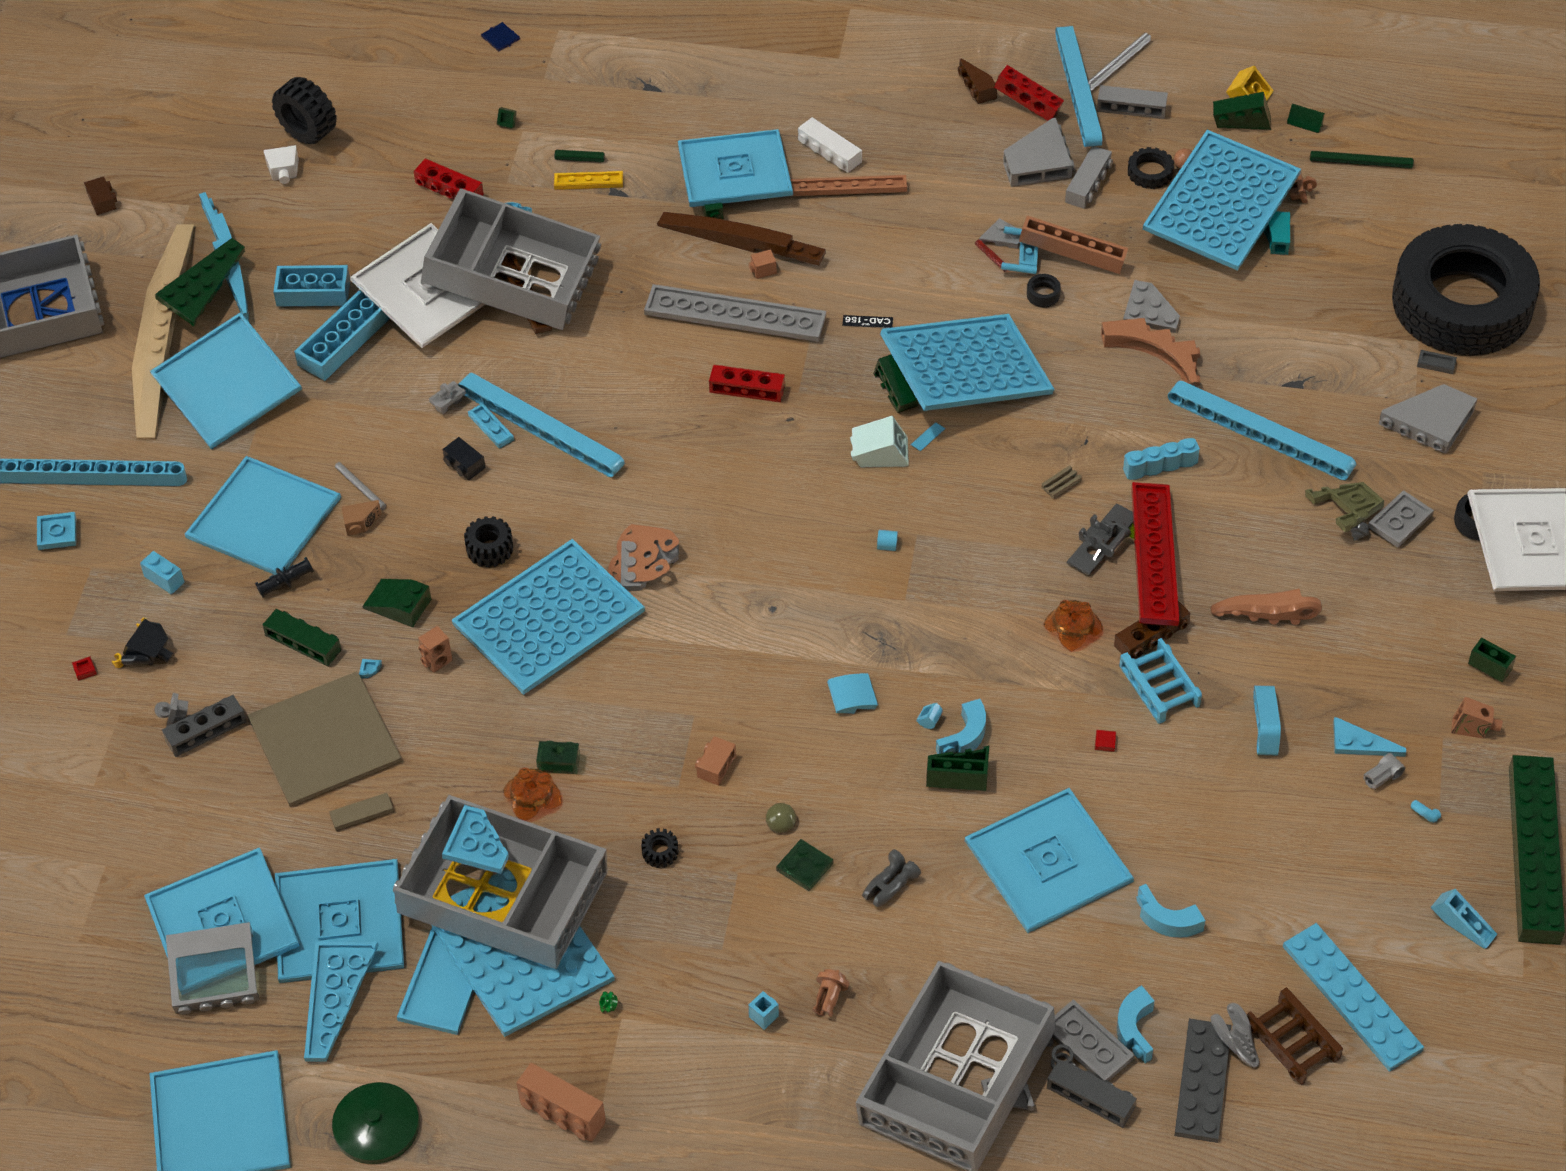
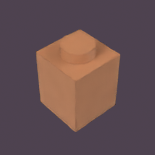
(763, 264)

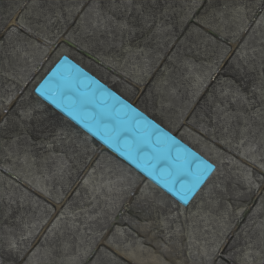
(1353, 997)

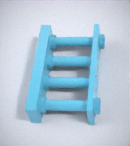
(1150, 694)

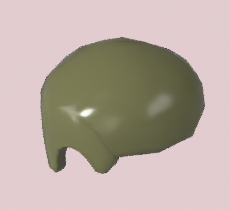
(781, 818)

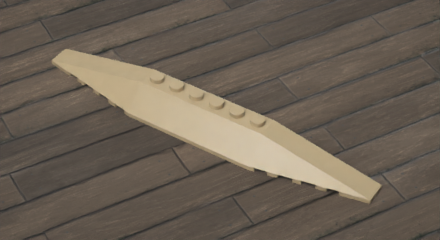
(156, 334)

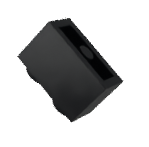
(463, 458)

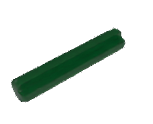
(573, 155)

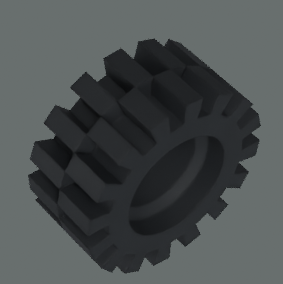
(659, 857)

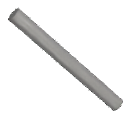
(356, 482)

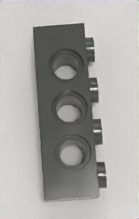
(216, 719)

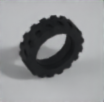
(1150, 155)

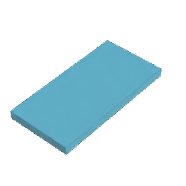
(437, 991)

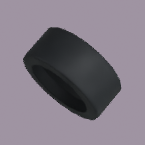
(1039, 299)

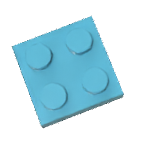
(56, 530)

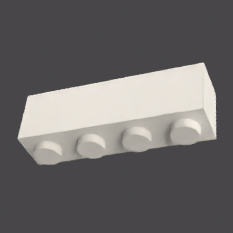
(829, 145)

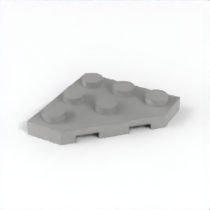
(1150, 304)
(626, 562)

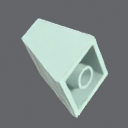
(880, 444)

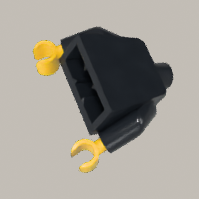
(145, 646)

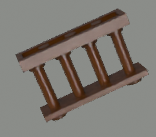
(1302, 1018)

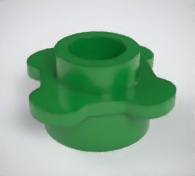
(608, 1002)

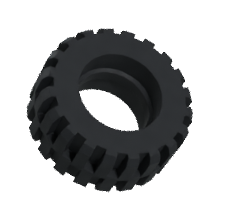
(304, 110)

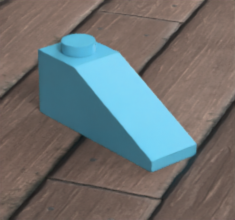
(1463, 918)

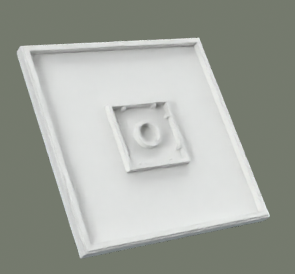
(397, 290)
(1522, 536)

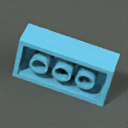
(312, 285)

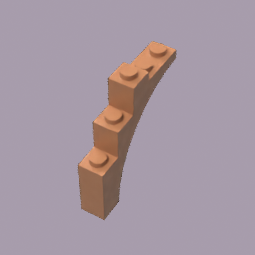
(1137, 335)

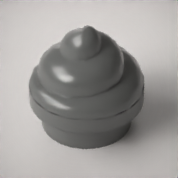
(1360, 531)

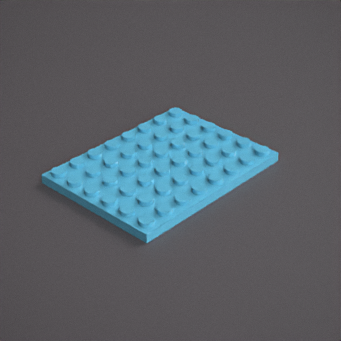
(1221, 199)
(966, 362)
(548, 616)
(516, 988)

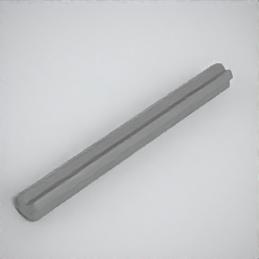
(1119, 60)

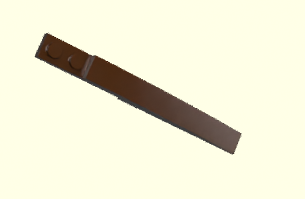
(742, 236)

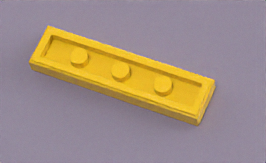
(588, 180)

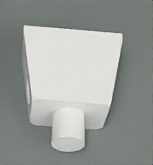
(282, 163)

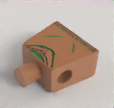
(1474, 719)

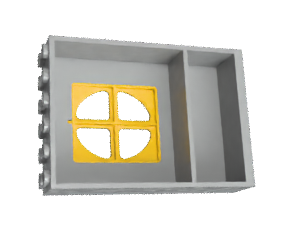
(552, 895)

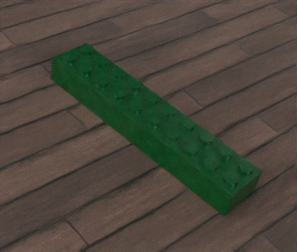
(1536, 850)

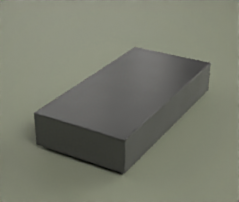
(1436, 361)

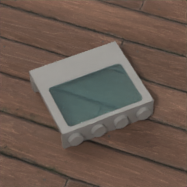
(211, 968)

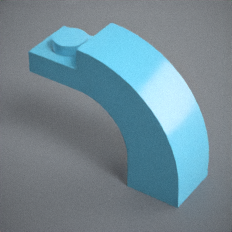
(973, 733)
(1166, 921)
(1132, 1009)

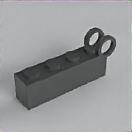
(1089, 1091)

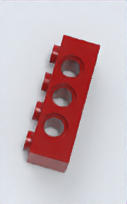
(1028, 93)
(444, 180)
(747, 383)

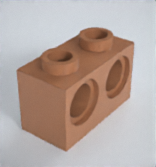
(435, 649)

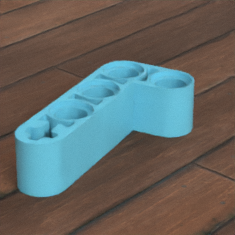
(1267, 720)

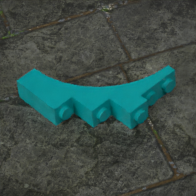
(1279, 233)

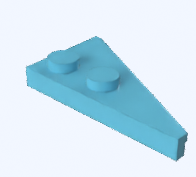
(1355, 740)

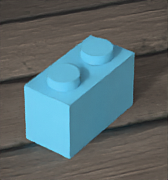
(162, 572)

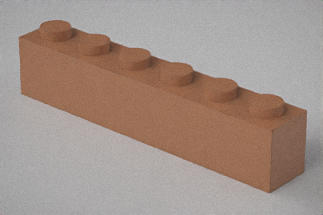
(1073, 244)

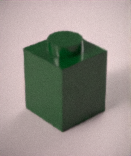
(713, 210)

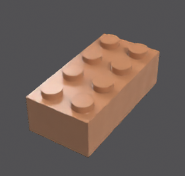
(561, 1102)

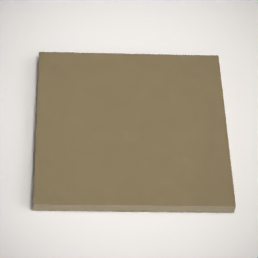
(324, 738)

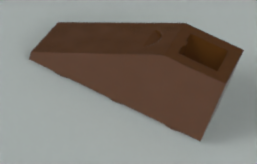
(978, 81)

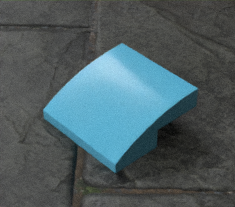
(852, 693)

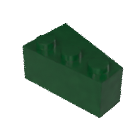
(1243, 112)
(894, 381)
(959, 770)

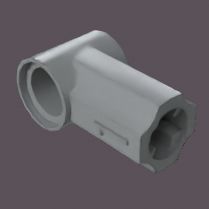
(1388, 768)

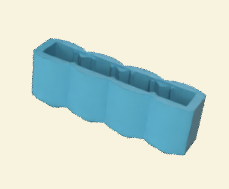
(1163, 458)

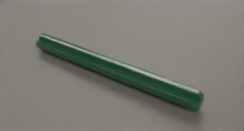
(1362, 159)

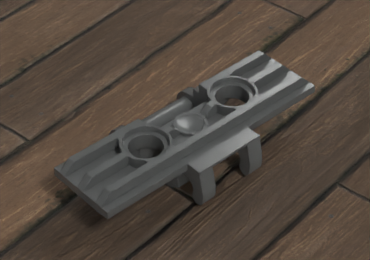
(1115, 525)

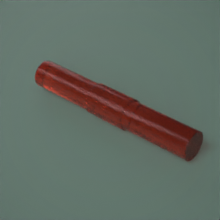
(989, 253)

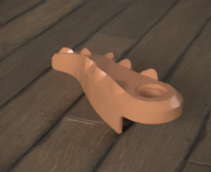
(1272, 606)

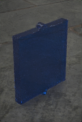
(500, 36)

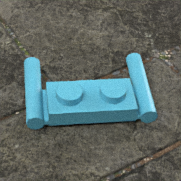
(1027, 255)

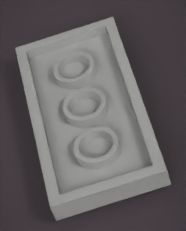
(1090, 1042)

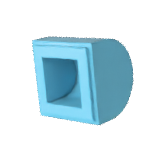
(887, 540)
(930, 715)

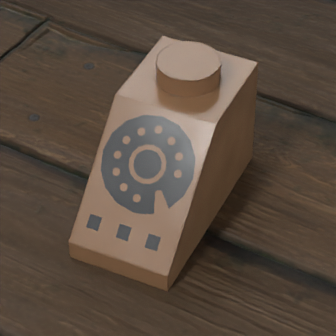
(360, 516)

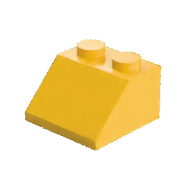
(1249, 82)

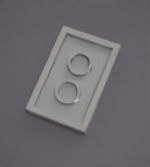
(1400, 518)

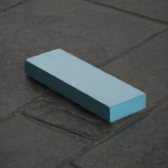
(491, 425)

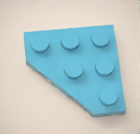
(475, 842)

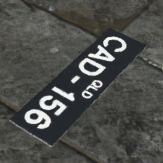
(867, 321)

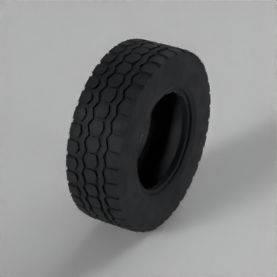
(1456, 325)

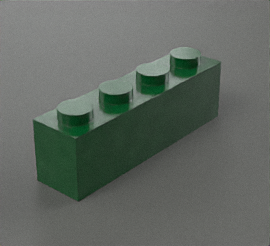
(302, 637)

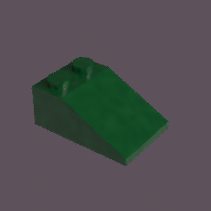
(399, 600)

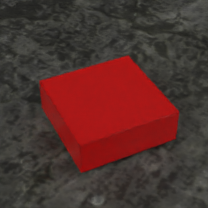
(84, 668)
(1105, 740)

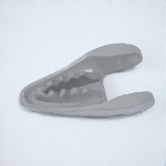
(1239, 1037)

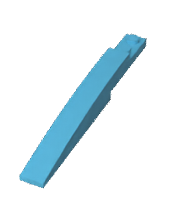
(222, 235)

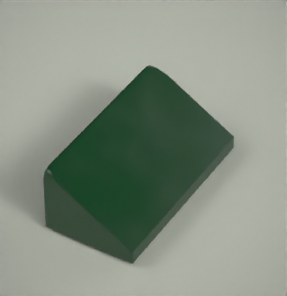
(1305, 118)

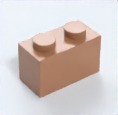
(716, 760)

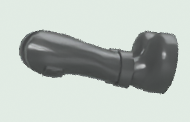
(879, 883)

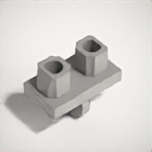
(446, 396)
(174, 711)

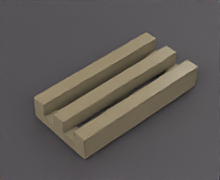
(1059, 480)

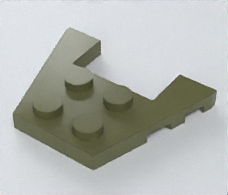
(1354, 498)

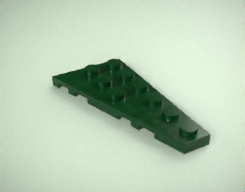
(199, 284)

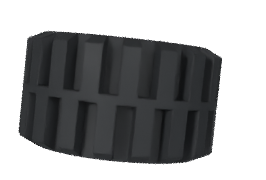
(485, 530)

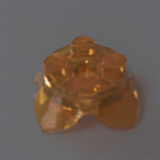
(1073, 623)
(528, 802)

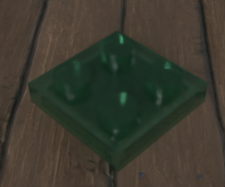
(804, 865)

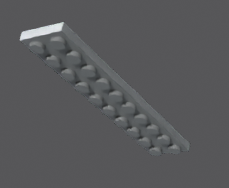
(735, 313)

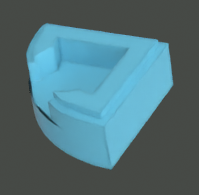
(369, 668)

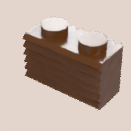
(100, 195)

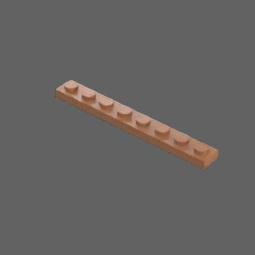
(849, 185)

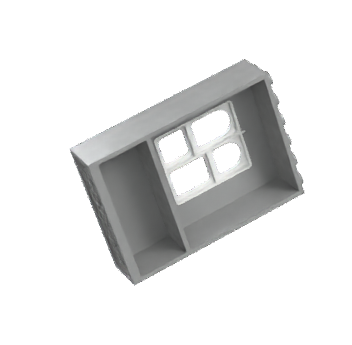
(483, 231)
(940, 1114)

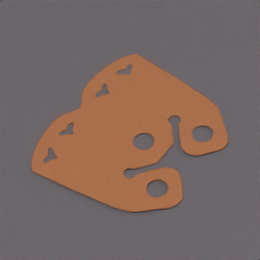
(644, 539)

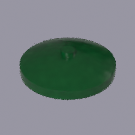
(375, 1123)

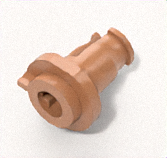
(831, 984)

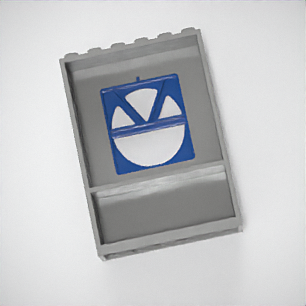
(48, 266)

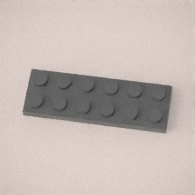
(1202, 1083)

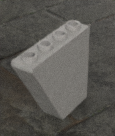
(1039, 156)
(1431, 417)

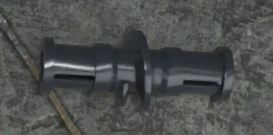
(284, 577)

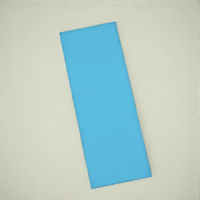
(930, 434)

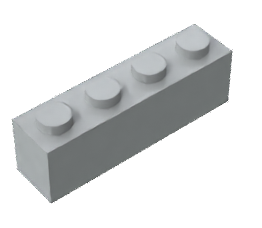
(1132, 102)
(1088, 177)

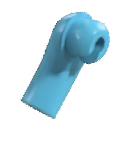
(1430, 815)

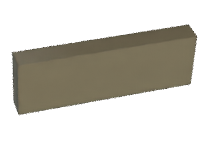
(361, 811)

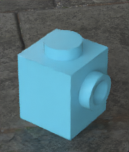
(763, 1010)

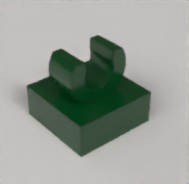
(506, 117)

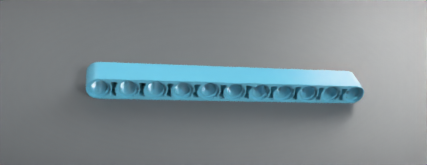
(1078, 86)
(542, 425)
(1262, 430)
(92, 472)

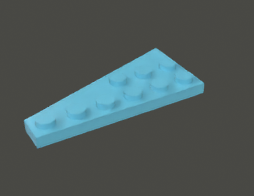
(334, 985)

